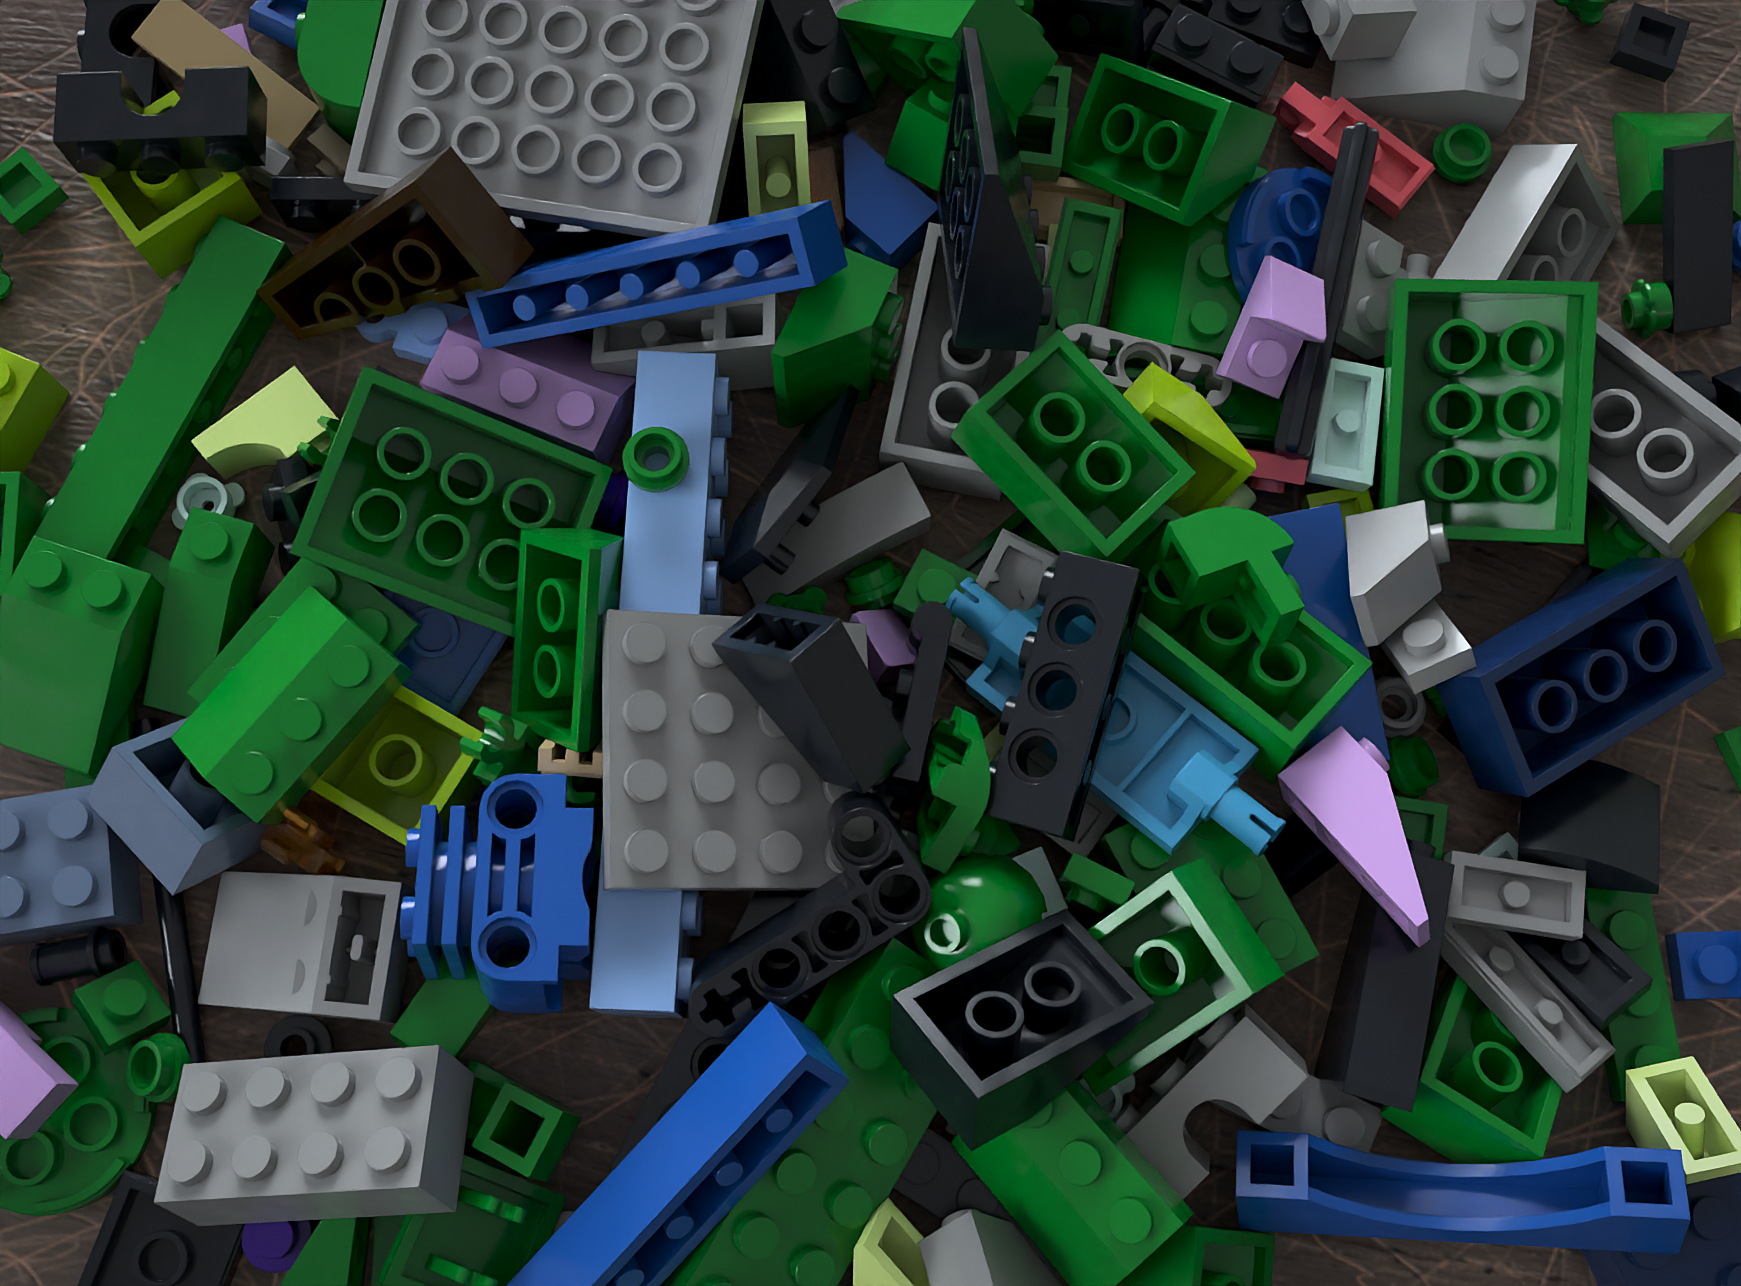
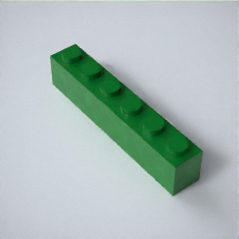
(168, 398)

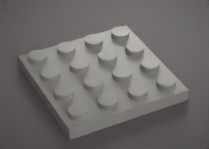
(699, 772)

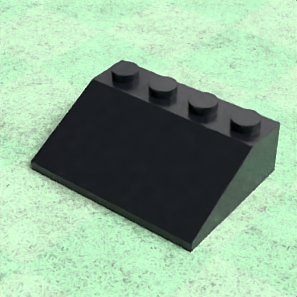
(987, 219)

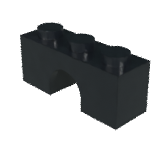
(109, 46)
(212, 126)

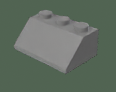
(1535, 221)

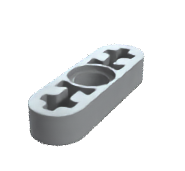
(1188, 364)

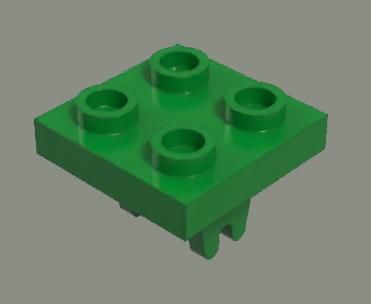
(483, 1243)

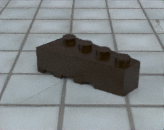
(404, 248)

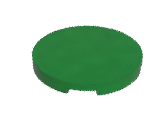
(89, 1137)

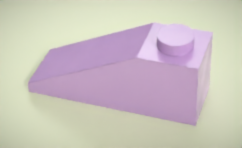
(1350, 806)

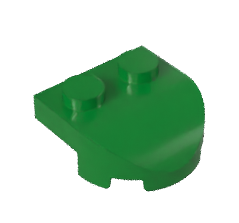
(956, 793)

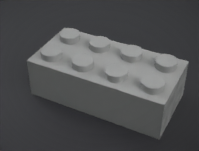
(938, 386)
(1658, 447)
(317, 1137)

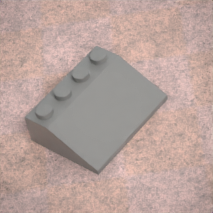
(1451, 68)

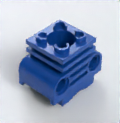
(506, 894)

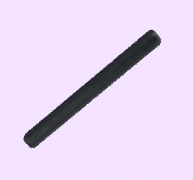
(1332, 264)

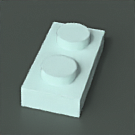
(1347, 427)

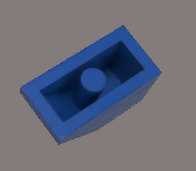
(882, 207)

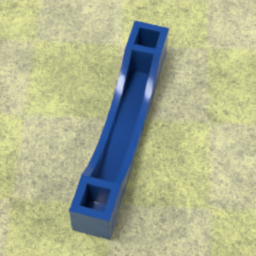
(1574, 1201)

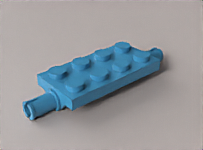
(1162, 753)

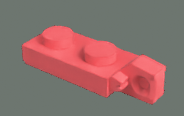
(1318, 130)

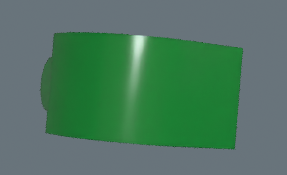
(1043, 126)
(1234, 555)
(518, 1123)

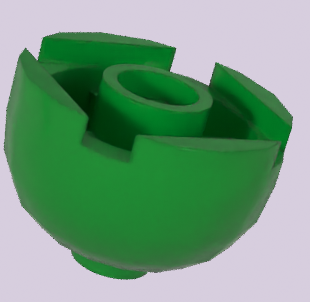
(975, 907)

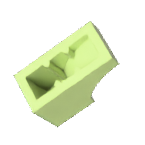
(267, 427)

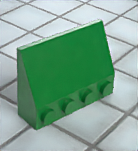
(1489, 406)
(438, 499)

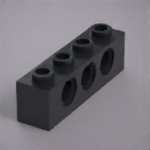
(1072, 589)

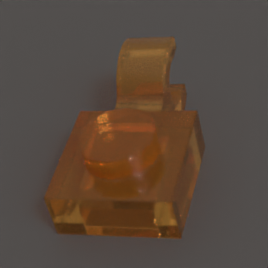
(302, 843)

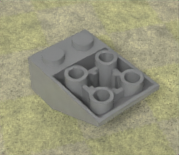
(307, 946)

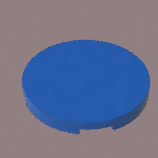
(1279, 219)

